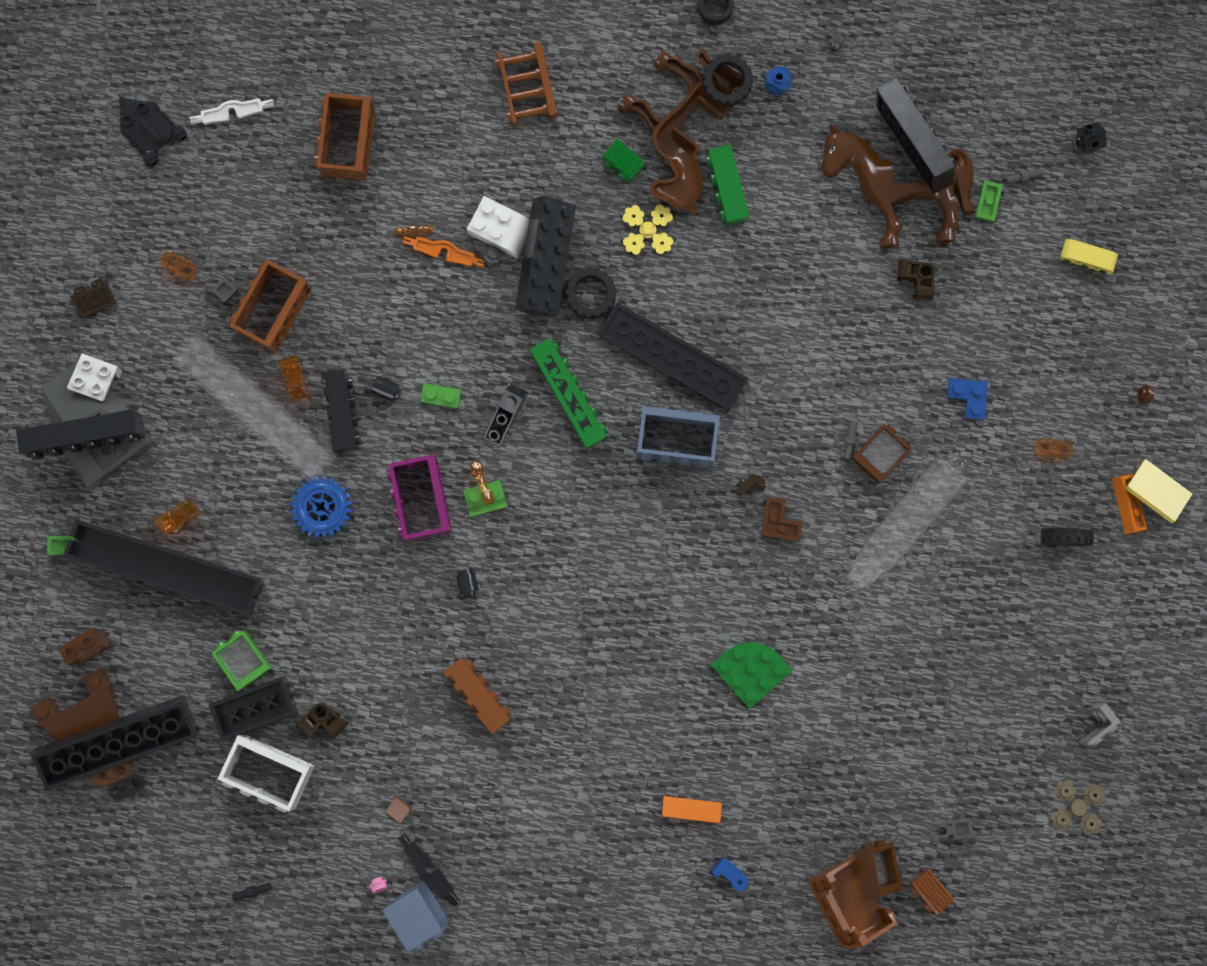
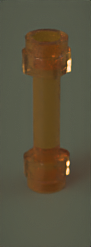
(486, 495)

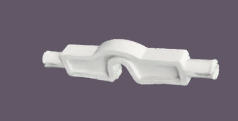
(221, 113)

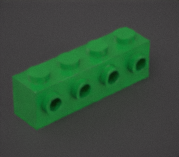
(728, 185)

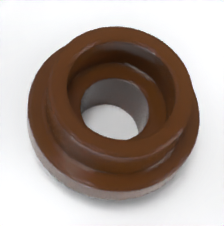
(1145, 394)

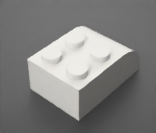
(499, 227)

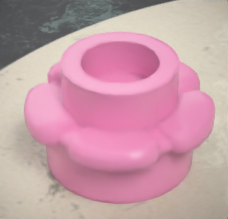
(378, 885)

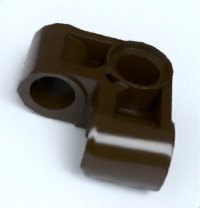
(923, 285)
(312, 721)

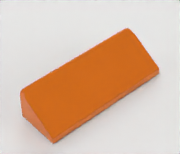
(1127, 507)
(691, 809)

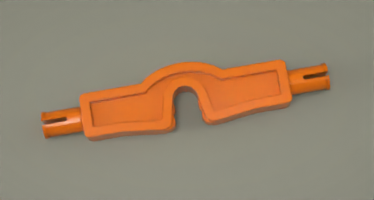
(434, 250)

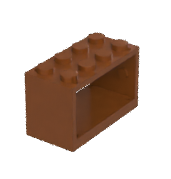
(364, 140)
(287, 314)

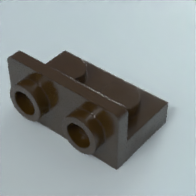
(93, 297)

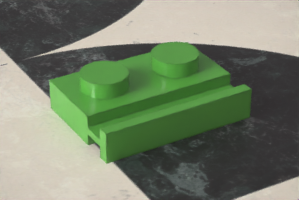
(475, 503)

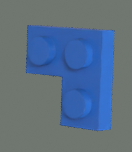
(973, 392)

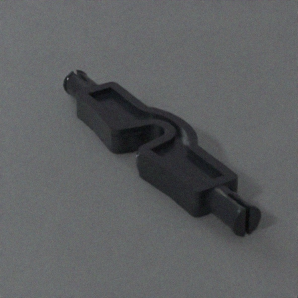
(435, 878)

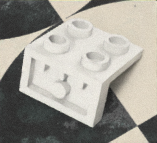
(93, 377)

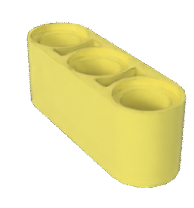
(1089, 255)

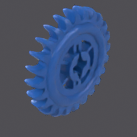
(335, 519)

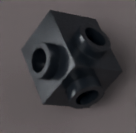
(1091, 137)

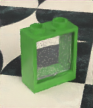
(240, 658)

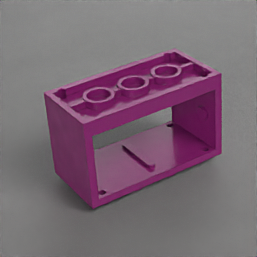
(439, 494)

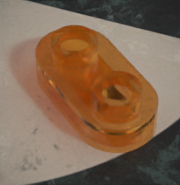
(179, 266)
(1054, 448)
(112, 774)

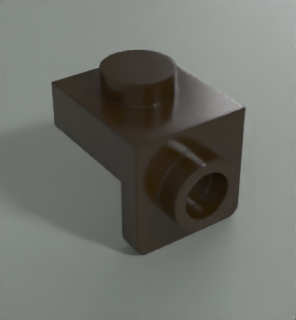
(744, 484)

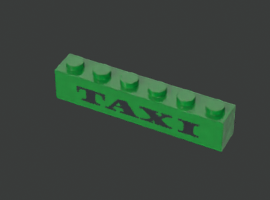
(568, 394)

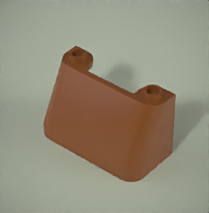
(851, 916)

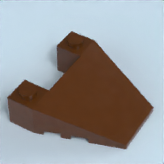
(86, 714)

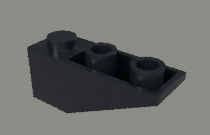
(505, 414)

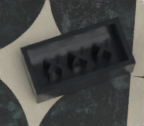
(253, 708)

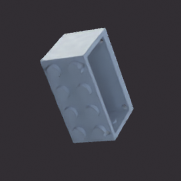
(681, 417)
(416, 917)

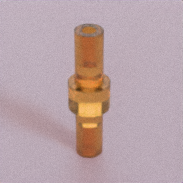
(413, 230)

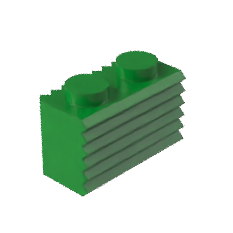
(623, 161)

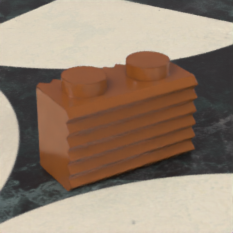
(931, 891)

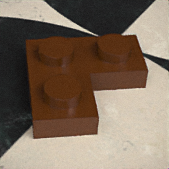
(775, 525)

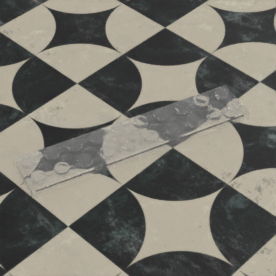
(254, 407)

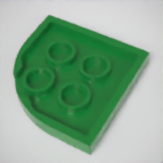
(751, 670)

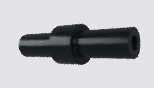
(251, 892)

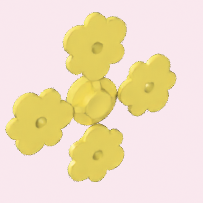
(647, 229)

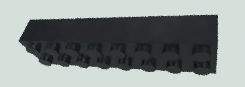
(114, 742)

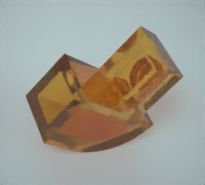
(294, 378)
(177, 518)

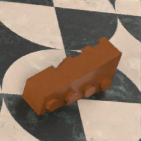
(478, 695)

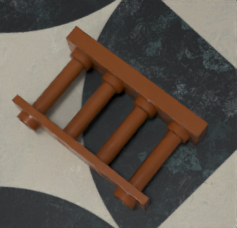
(540, 73)

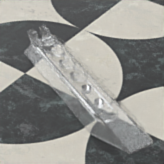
(907, 520)

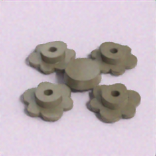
(1078, 807)

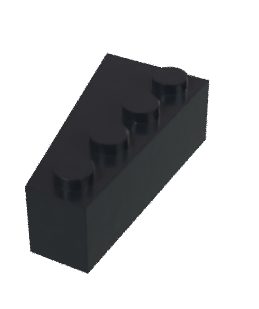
(341, 411)

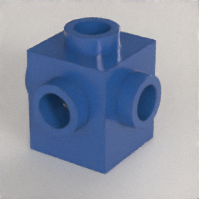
(776, 86)

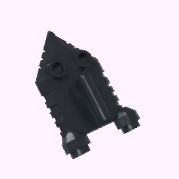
(147, 128)

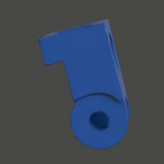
(731, 872)

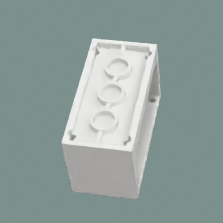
(274, 754)

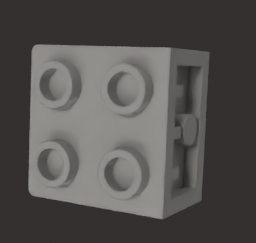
(1105, 714)

